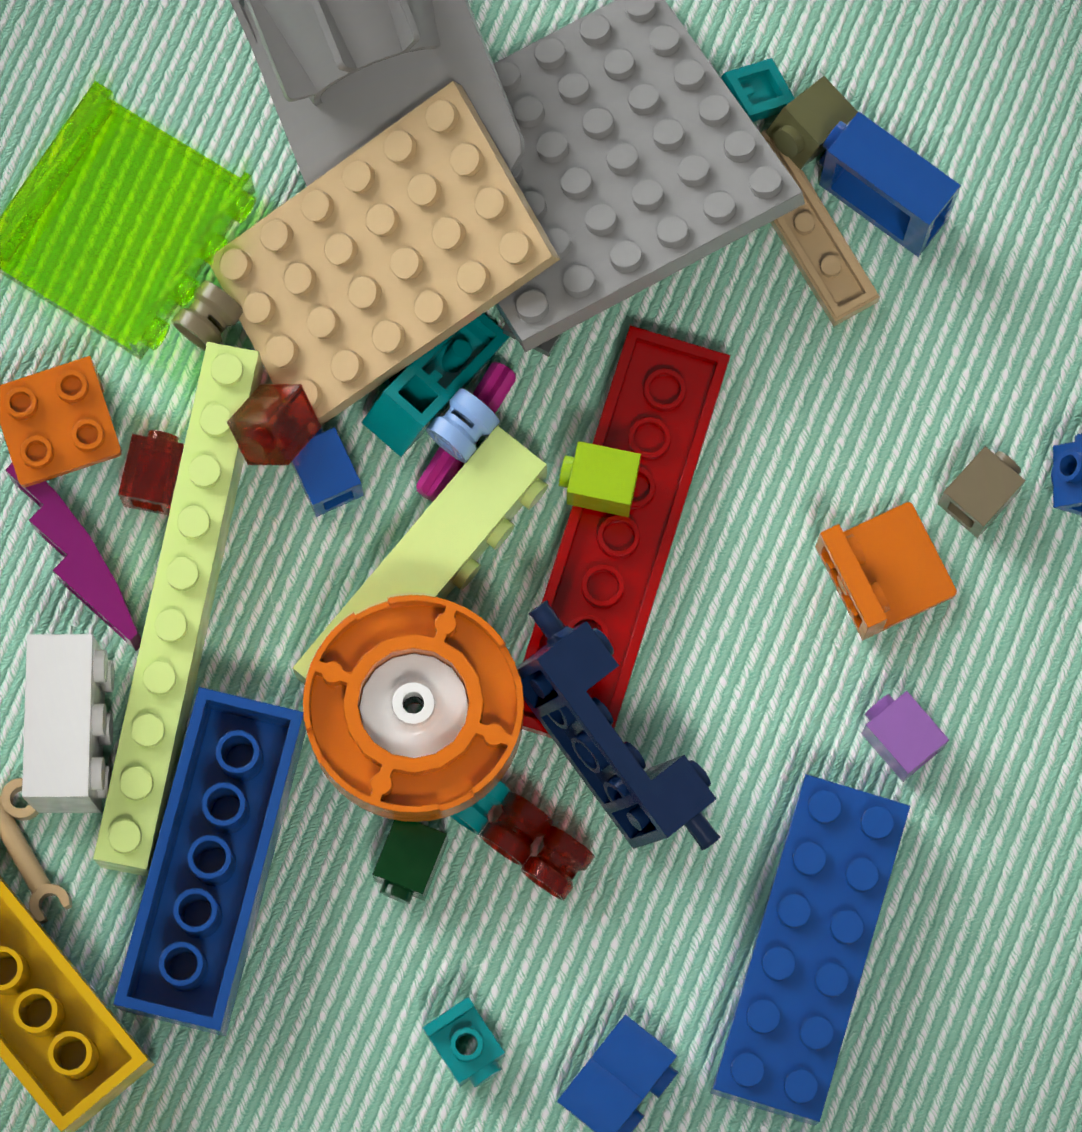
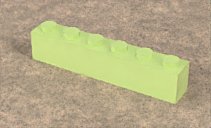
(452, 531)

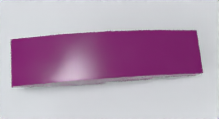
(83, 567)

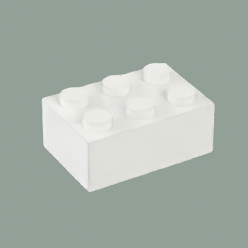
(66, 723)

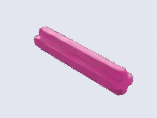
(443, 466)

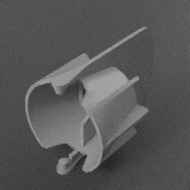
(362, 65)

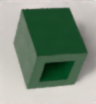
(409, 860)

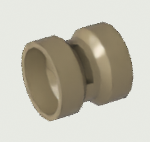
(207, 315)

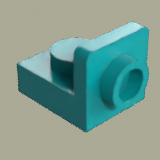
(759, 89)

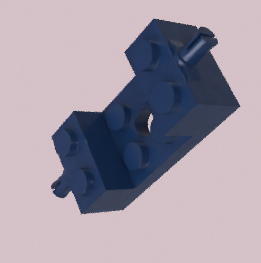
(639, 802)

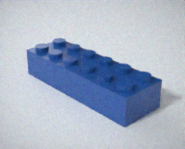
(211, 862)
(810, 950)

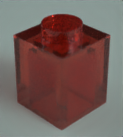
(274, 424)
(151, 472)

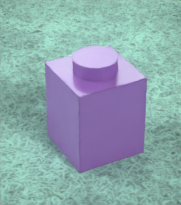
(903, 734)

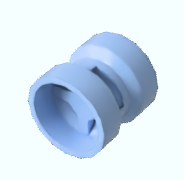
(462, 425)

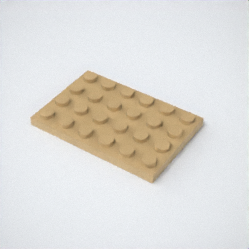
(384, 255)

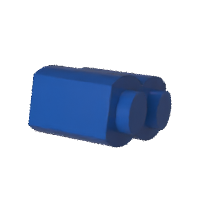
(619, 1079)

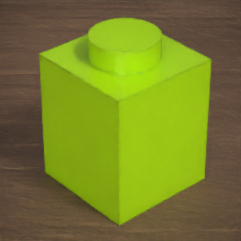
(600, 478)

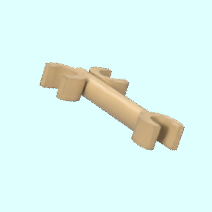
(23, 855)

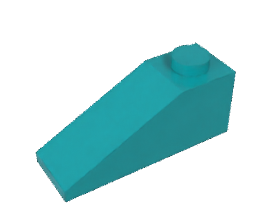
(431, 382)

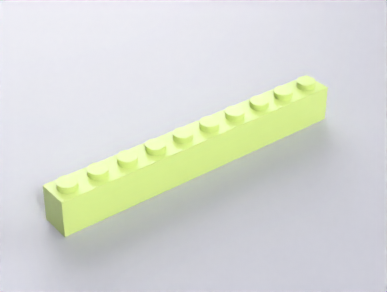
(177, 614)

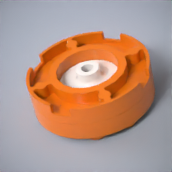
(403, 656)

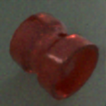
(521, 817)
(557, 863)

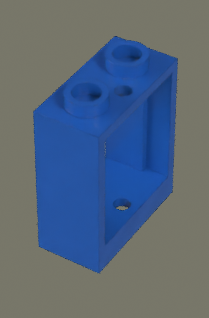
(887, 182)

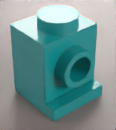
(461, 1021)

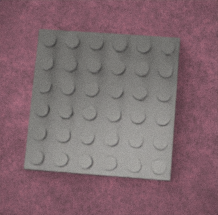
(629, 162)

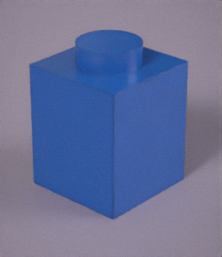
(327, 473)

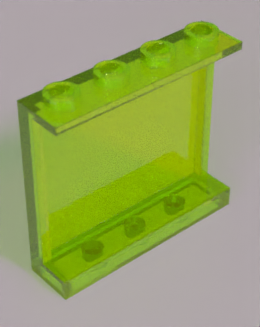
(119, 222)

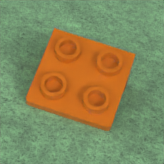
(57, 422)
(885, 569)

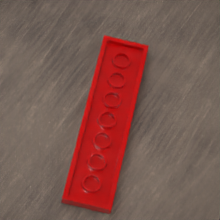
(613, 562)

